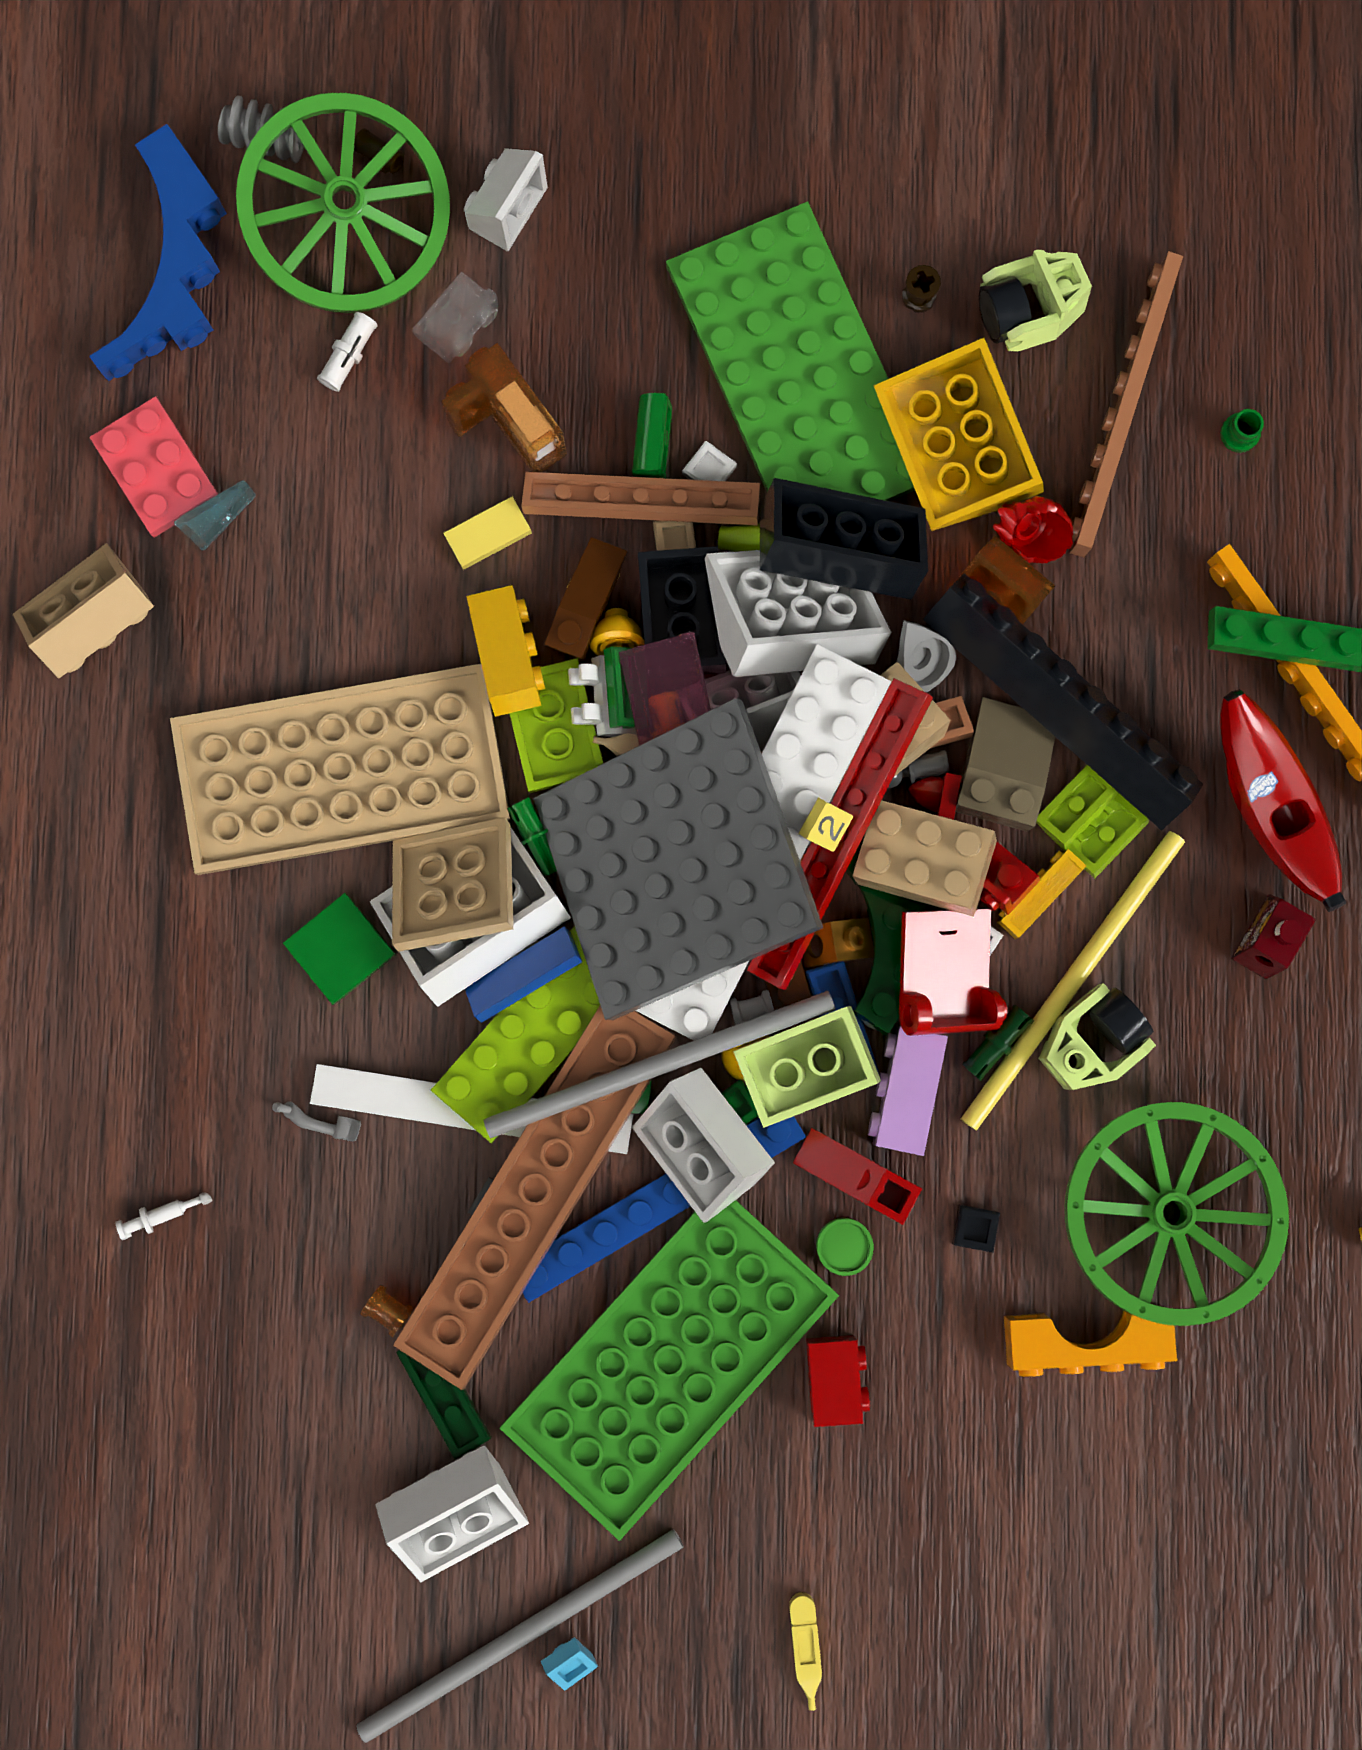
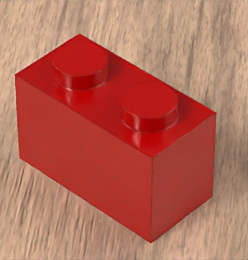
(835, 1380)

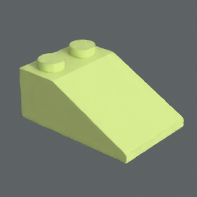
(807, 1066)

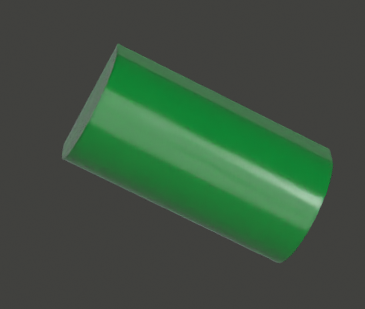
(652, 436)

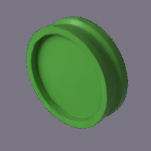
(844, 1246)

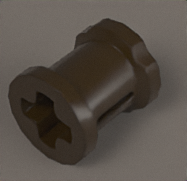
(928, 280)

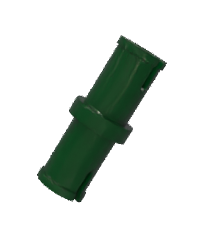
(997, 1043)

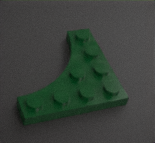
(882, 993)

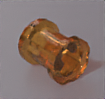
(386, 1311)

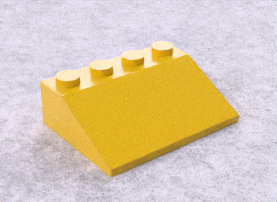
(959, 436)

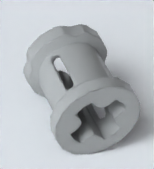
(751, 1008)

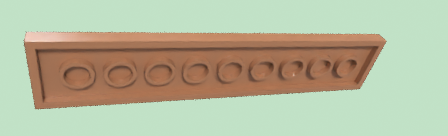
(527, 1204)

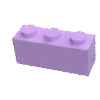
(907, 1091)

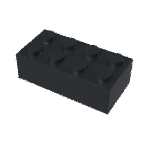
(843, 539)

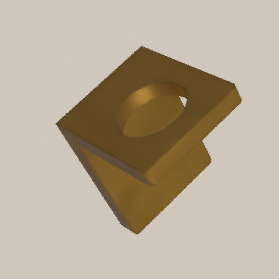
(842, 942)

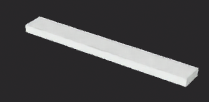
(402, 1099)

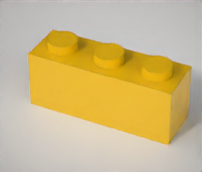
(506, 650)

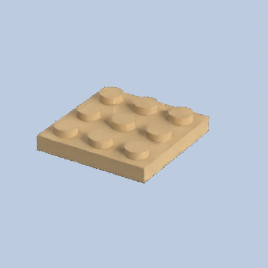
(452, 885)

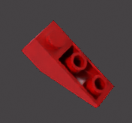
(857, 1176)

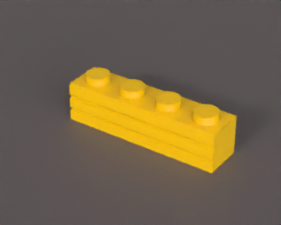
(1052, 883)

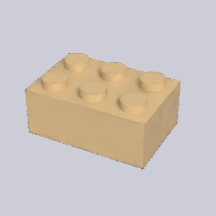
(925, 858)

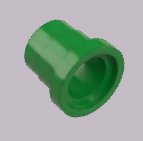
(1234, 438)

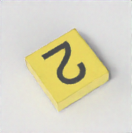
(825, 824)

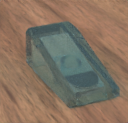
(212, 517)

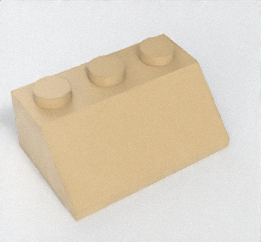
(82, 611)

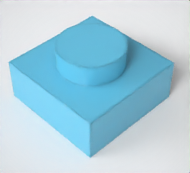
(569, 1663)

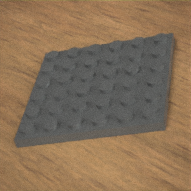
(677, 861)

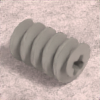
(242, 124)

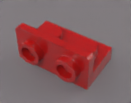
(1007, 881)

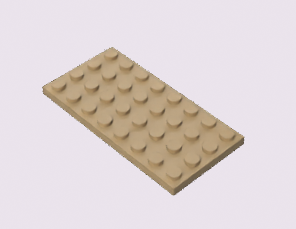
(338, 769)

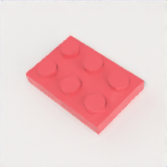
(153, 466)

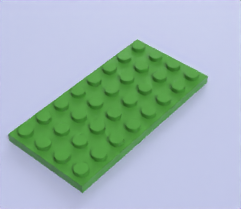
(792, 356)
(668, 1364)

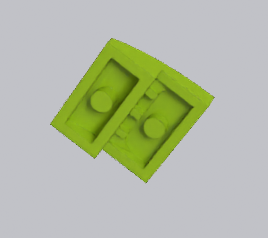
(1091, 821)

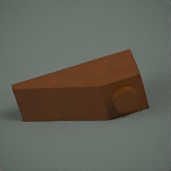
(586, 599)

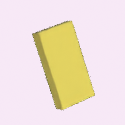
(487, 533)

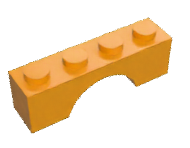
(1037, 1345)

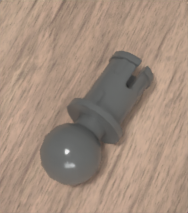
(923, 767)

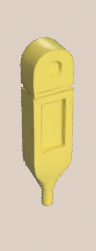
(806, 1645)

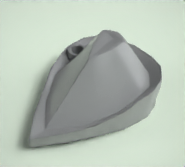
(925, 655)

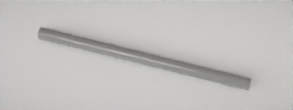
(659, 1064)
(519, 1636)

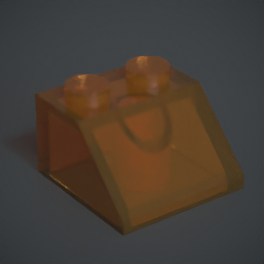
(1009, 579)

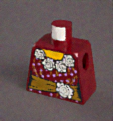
(1273, 934)

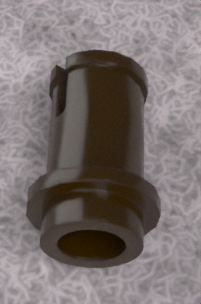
(370, 145)

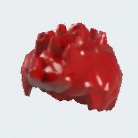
(1035, 529)

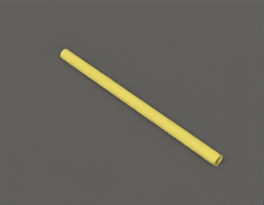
(1073, 980)

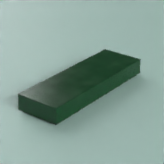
(449, 1408)

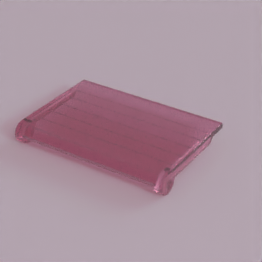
(664, 685)

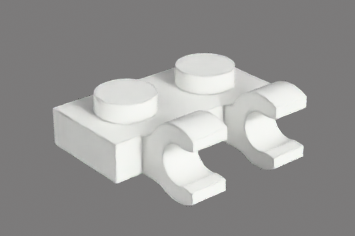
(596, 712)

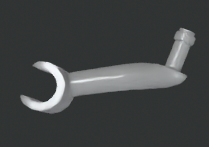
(345, 1128)

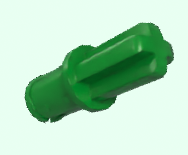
(533, 834)

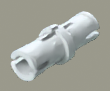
(347, 351)

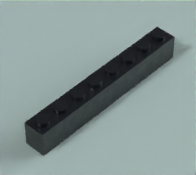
(1064, 701)

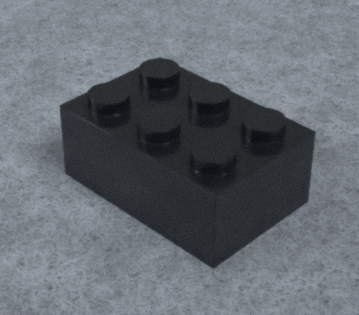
(679, 601)

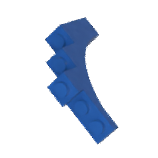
(184, 264)

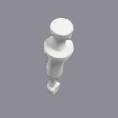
(158, 1215)

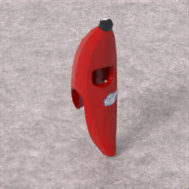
(1279, 800)

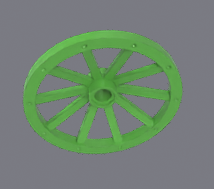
(405, 132)
(1258, 1160)

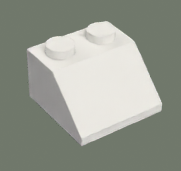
(507, 196)

